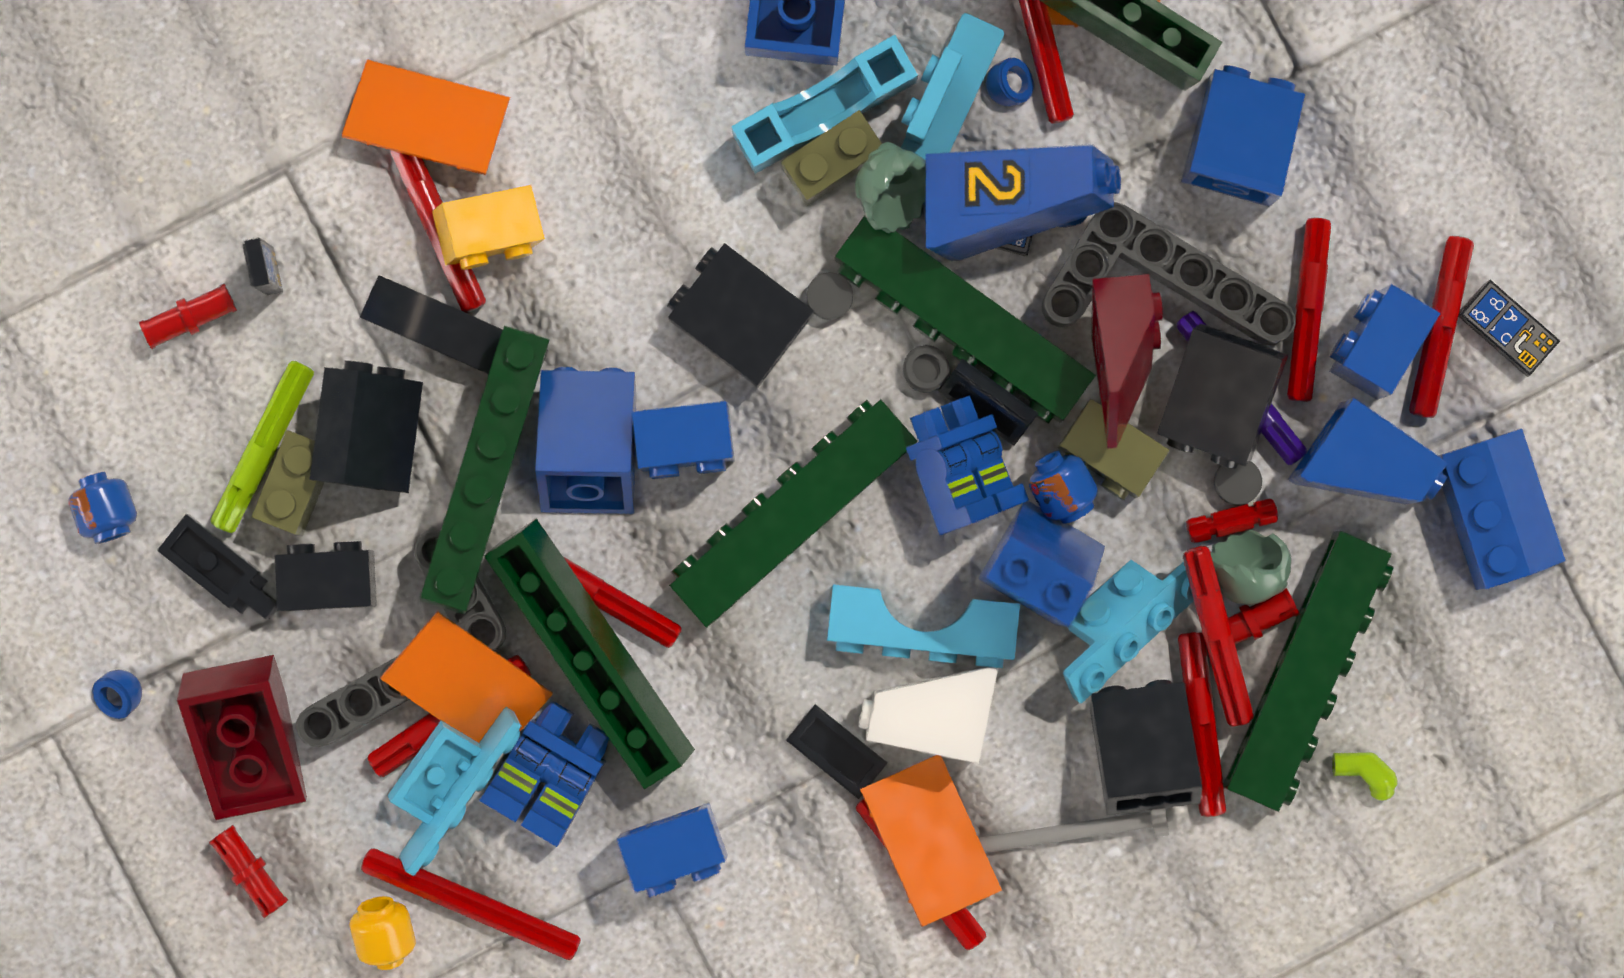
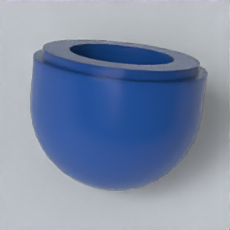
(998, 86)
(125, 685)

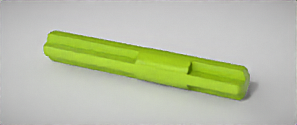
(261, 447)

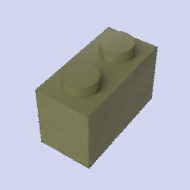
(831, 158)
(1123, 468)
(288, 491)

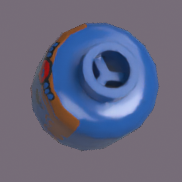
(1063, 487)
(102, 508)

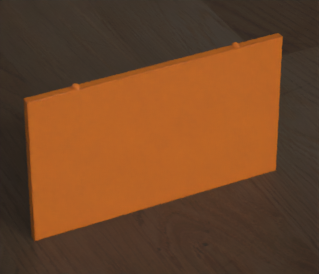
(426, 117)
(462, 679)
(930, 840)

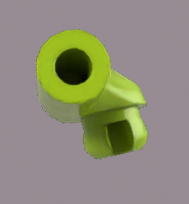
(1371, 768)

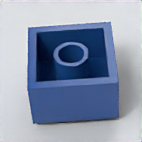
(795, 30)
(1383, 342)
(683, 438)
(673, 849)

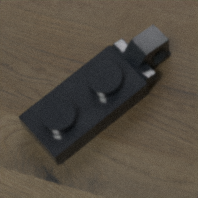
(217, 568)

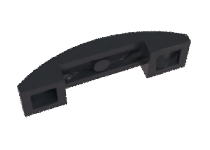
(432, 324)

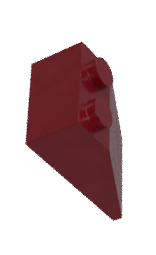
(1123, 344)
(242, 736)

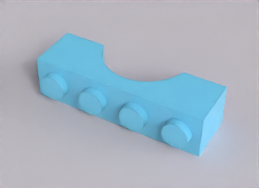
(804, 117)
(982, 631)

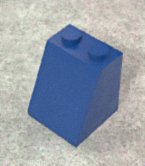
(1244, 136)
(586, 441)
(1369, 459)

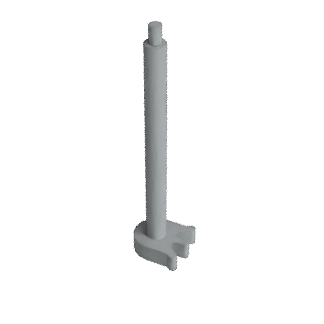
(1153, 818)

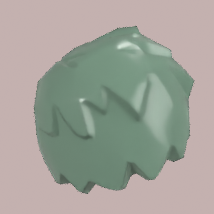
(892, 187)
(1251, 567)

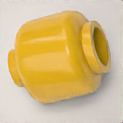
(382, 932)

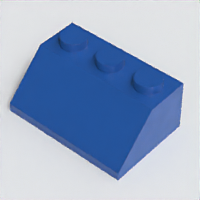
(1500, 510)

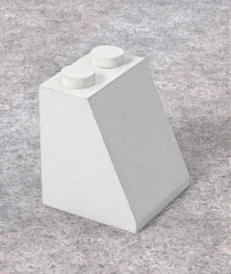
(933, 714)

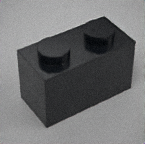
(325, 578)

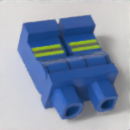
(961, 466)
(557, 761)

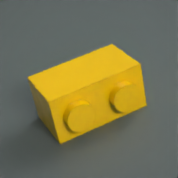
(488, 227)

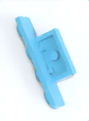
(951, 87)
(1122, 621)
(444, 779)

